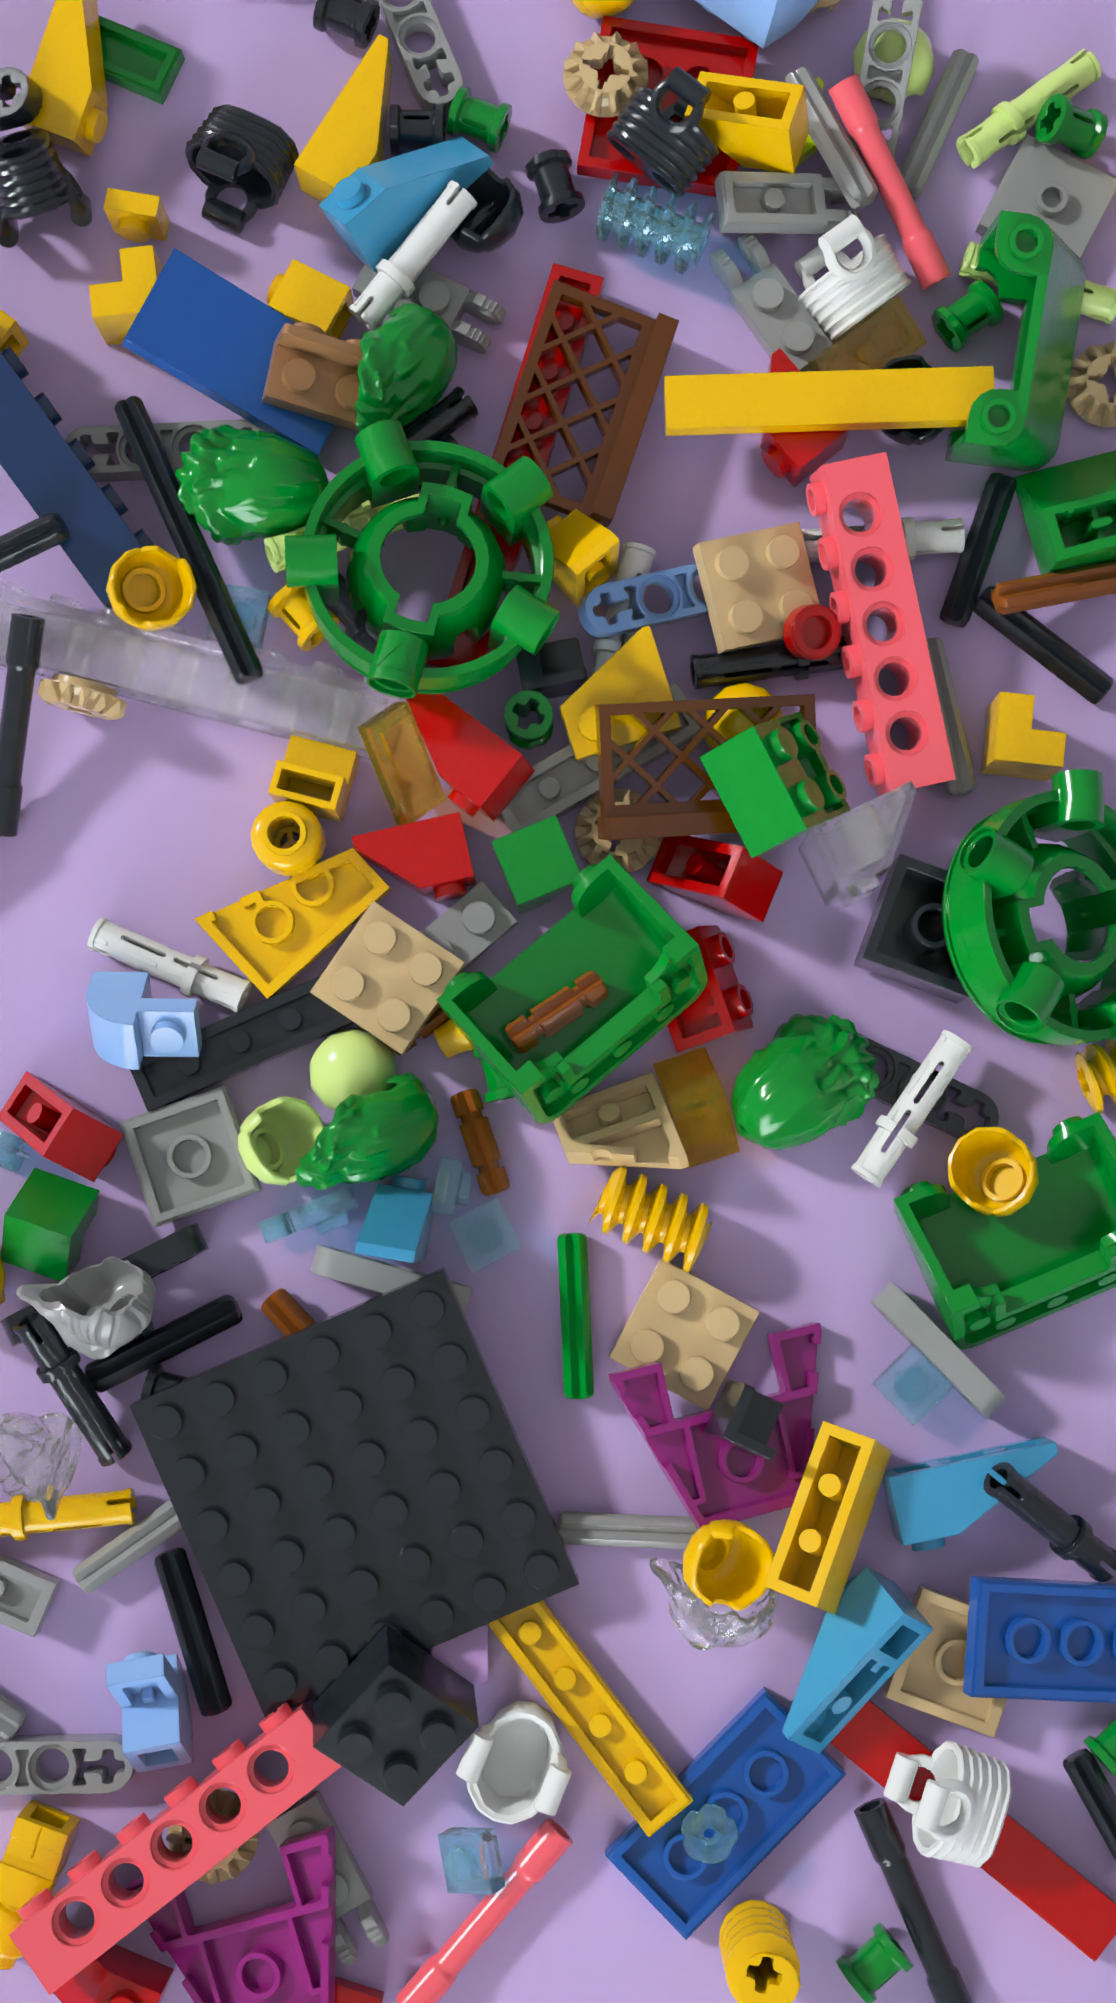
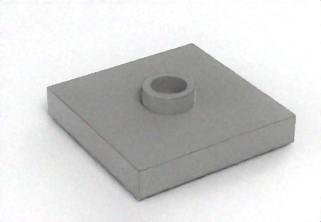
(1056, 189)
(189, 1156)

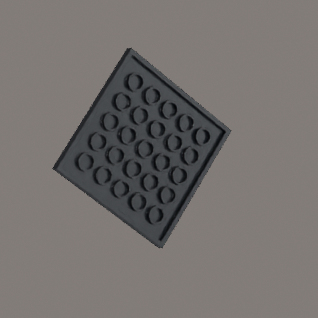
(354, 1489)

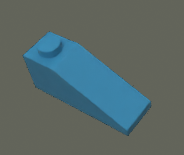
(388, 198)
(397, 1221)
(948, 1492)
(853, 1657)

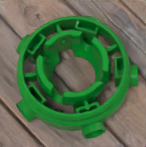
(449, 479)
(987, 920)

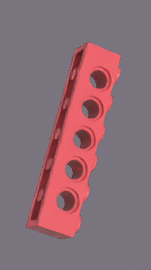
(868, 487)
(61, 1950)

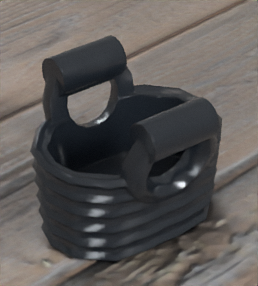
(664, 149)
(241, 153)
(35, 183)

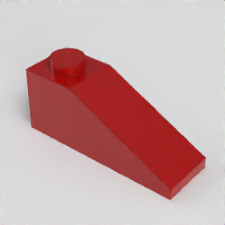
(469, 756)

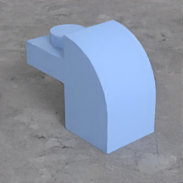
(134, 1025)
(154, 1710)

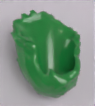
(404, 366)
(248, 483)
(804, 1082)
(373, 1136)

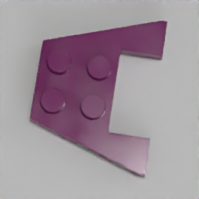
(710, 1474)
(266, 1953)

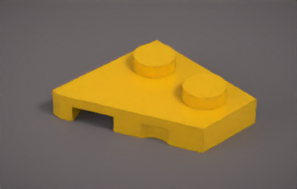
(627, 677)

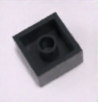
(907, 931)
(394, 1716)

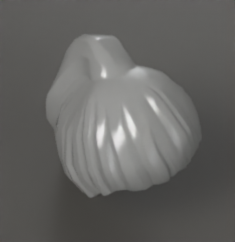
(96, 1306)

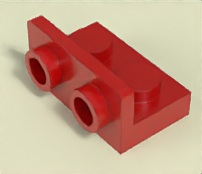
(723, 1004)

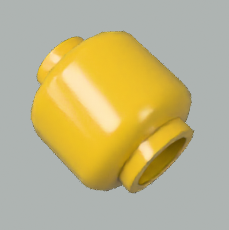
(284, 821)

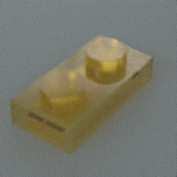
(874, 341)

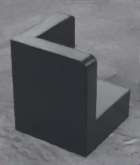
(554, 670)
(745, 1419)

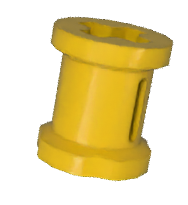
(293, 609)

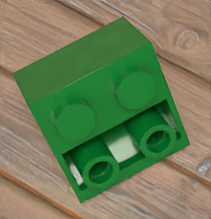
(1071, 512)
(775, 782)

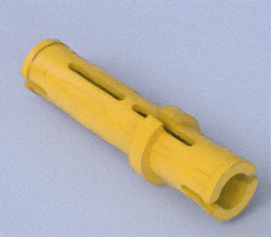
(80, 1511)

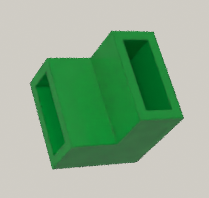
(536, 863)
(48, 1224)

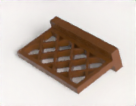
(629, 407)
(673, 816)

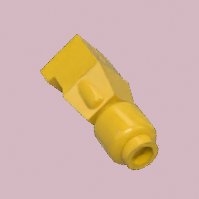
(30, 1864)

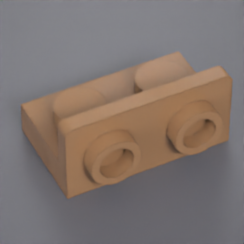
(314, 374)

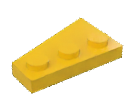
(293, 923)

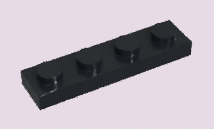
(239, 1045)

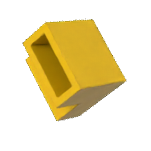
(118, 303)
(1013, 746)
(316, 777)

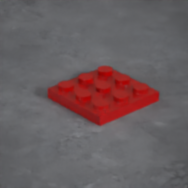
(664, 50)

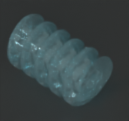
(653, 225)

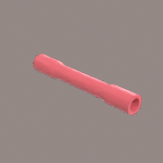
(863, 127)
(528, 1868)

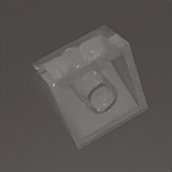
(857, 847)

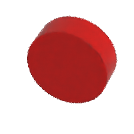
(812, 632)

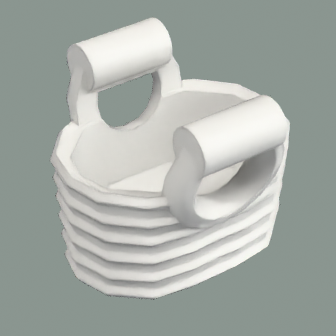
(853, 285)
(515, 1765)
(959, 1809)

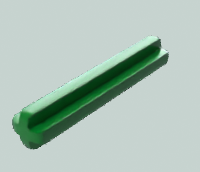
(575, 1316)

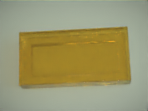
(401, 763)

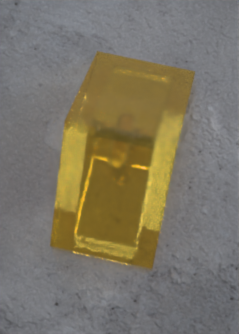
(697, 1106)

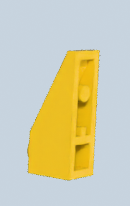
(72, 77)
(353, 127)

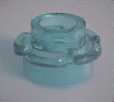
(12, 1152)
(713, 1849)

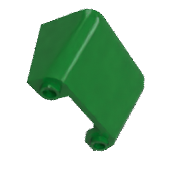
(1041, 272)
(636, 950)
(1022, 1266)

